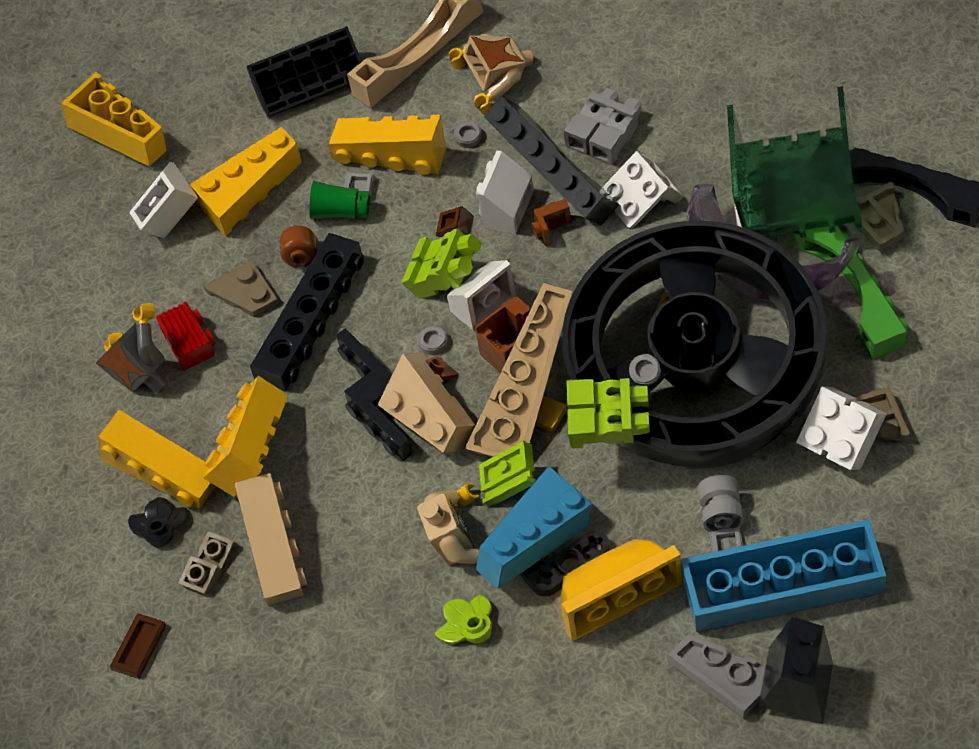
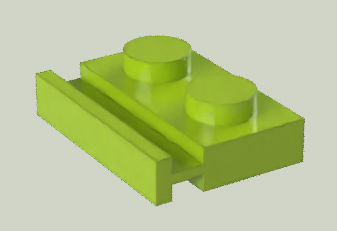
(507, 473)

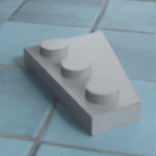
(722, 674)

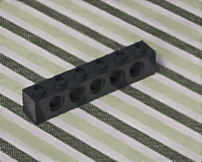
(316, 293)

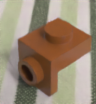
(549, 218)

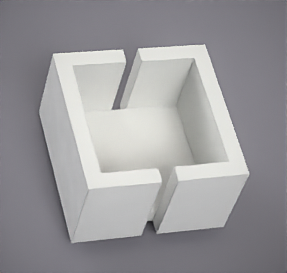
(839, 429)

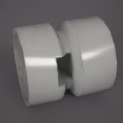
(720, 503)

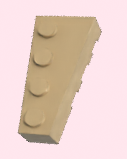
(269, 538)

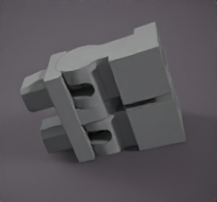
(603, 126)

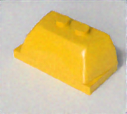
(617, 584)

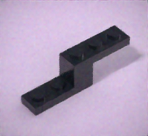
(366, 393)

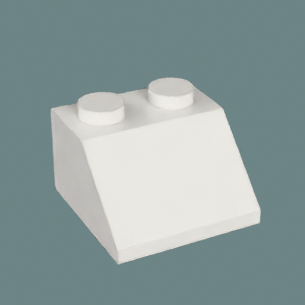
(482, 293)

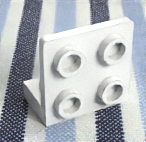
(639, 188)

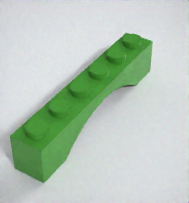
(879, 325)

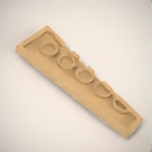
(519, 390)

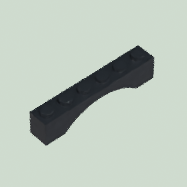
(550, 162)
(951, 194)

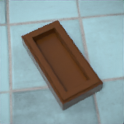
(138, 646)

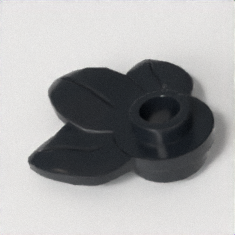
(158, 521)

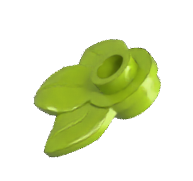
(463, 618)

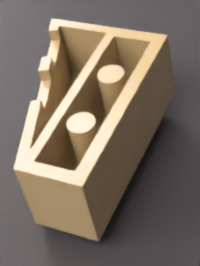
(425, 406)

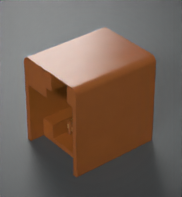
(500, 330)

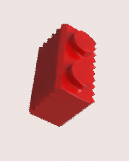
(185, 336)

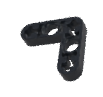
(552, 567)

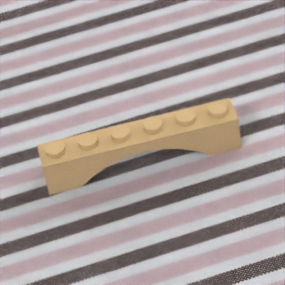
(381, 74)

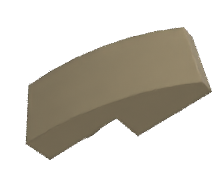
(208, 564)

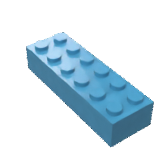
(783, 575)

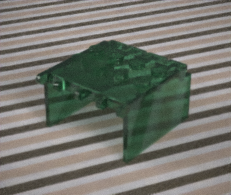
(796, 182)

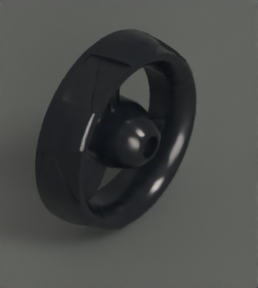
(700, 336)

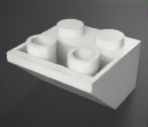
(504, 194)
(164, 202)

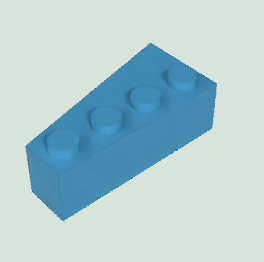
(533, 528)

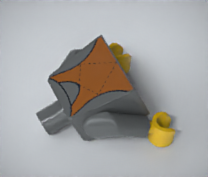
(133, 356)

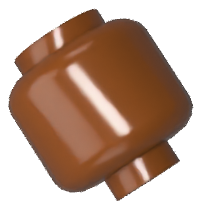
(298, 244)

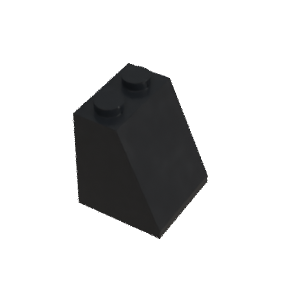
(798, 671)

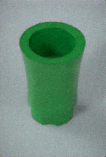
(338, 202)

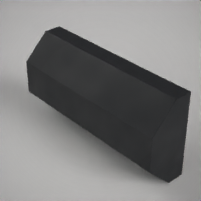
(304, 71)

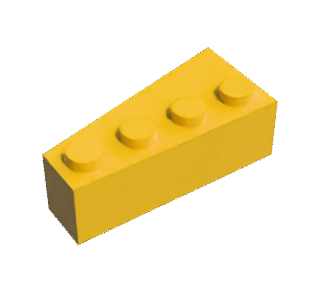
(113, 121)
(390, 143)
(245, 179)
(246, 436)
(154, 460)

